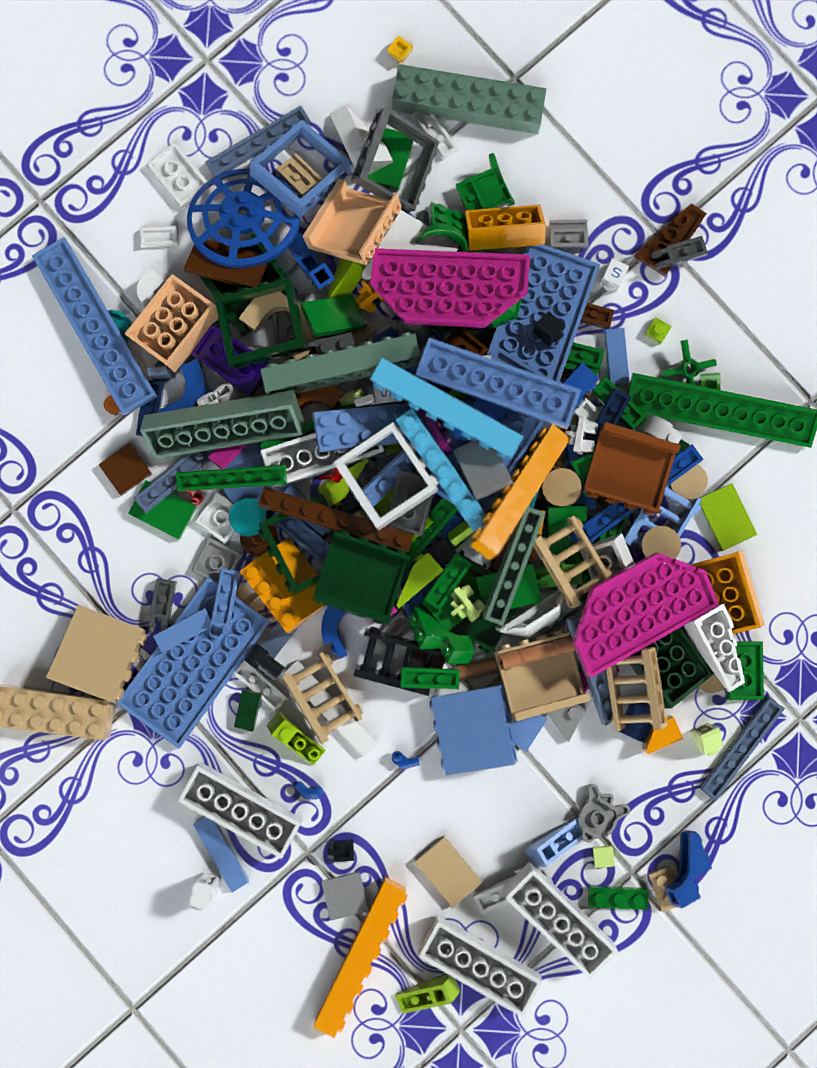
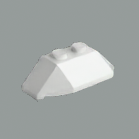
(535, 616)

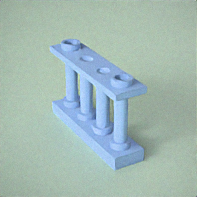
(641, 519)

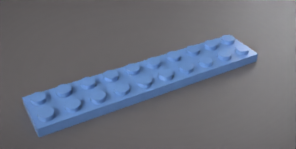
(94, 326)

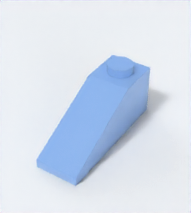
(554, 844)

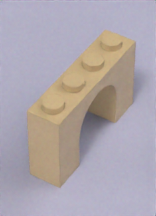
(263, 307)

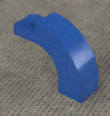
(311, 266)
(195, 386)
(330, 633)

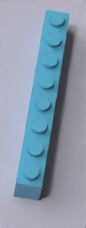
(446, 408)
(442, 469)

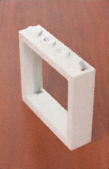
(419, 464)

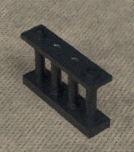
(383, 675)

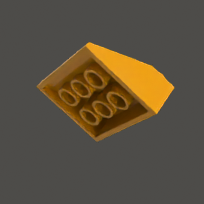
(265, 580)
(734, 589)

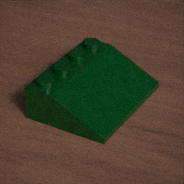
(679, 667)

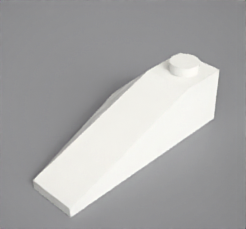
(353, 135)
(715, 642)

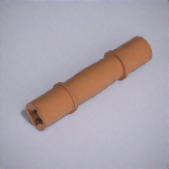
(536, 652)
(475, 669)

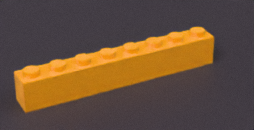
(517, 496)
(359, 957)

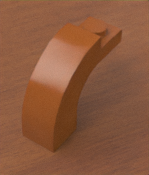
(327, 396)

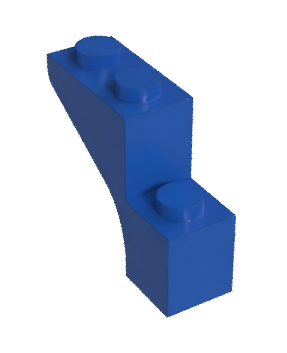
(692, 863)

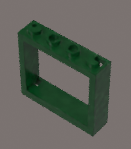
(270, 352)
(273, 550)

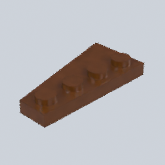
(678, 230)

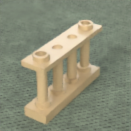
(553, 561)
(303, 697)
(653, 697)

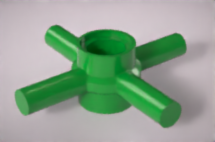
(681, 367)

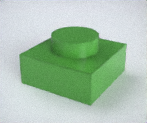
(710, 380)

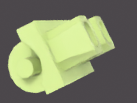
(463, 606)

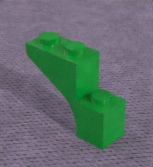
(432, 635)

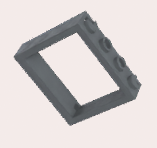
(381, 118)

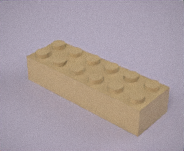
(55, 712)

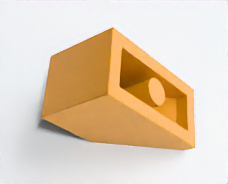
(663, 737)

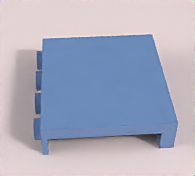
(473, 730)

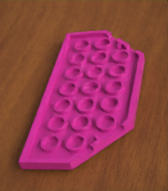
(449, 285)
(639, 609)

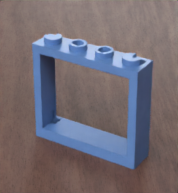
(279, 190)

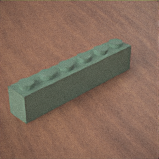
(512, 566)

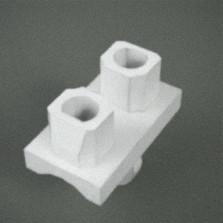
(581, 444)

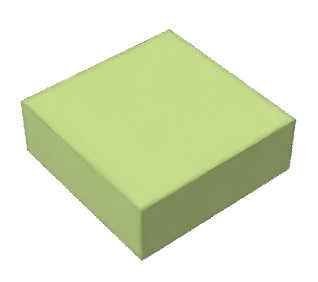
(350, 396)
(603, 856)

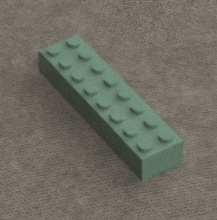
(468, 99)
(340, 366)
(223, 424)

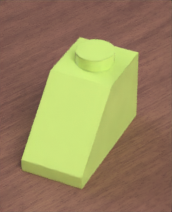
(707, 739)

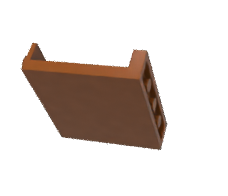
(630, 468)

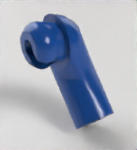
(404, 762)
(309, 793)

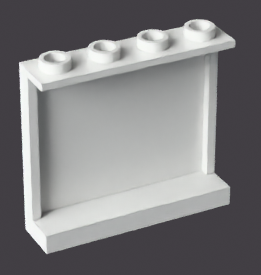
(402, 236)

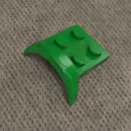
(485, 189)
(445, 223)

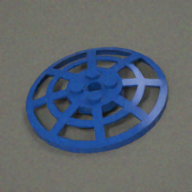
(238, 223)

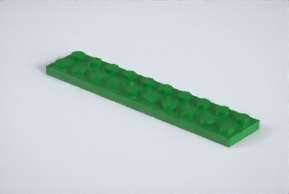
(723, 410)

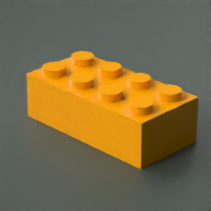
(505, 227)

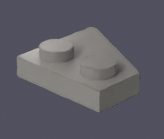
(567, 719)

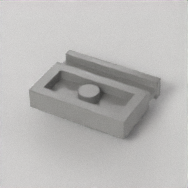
(568, 234)

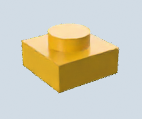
(399, 49)

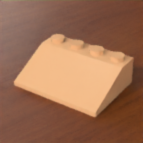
(173, 323)

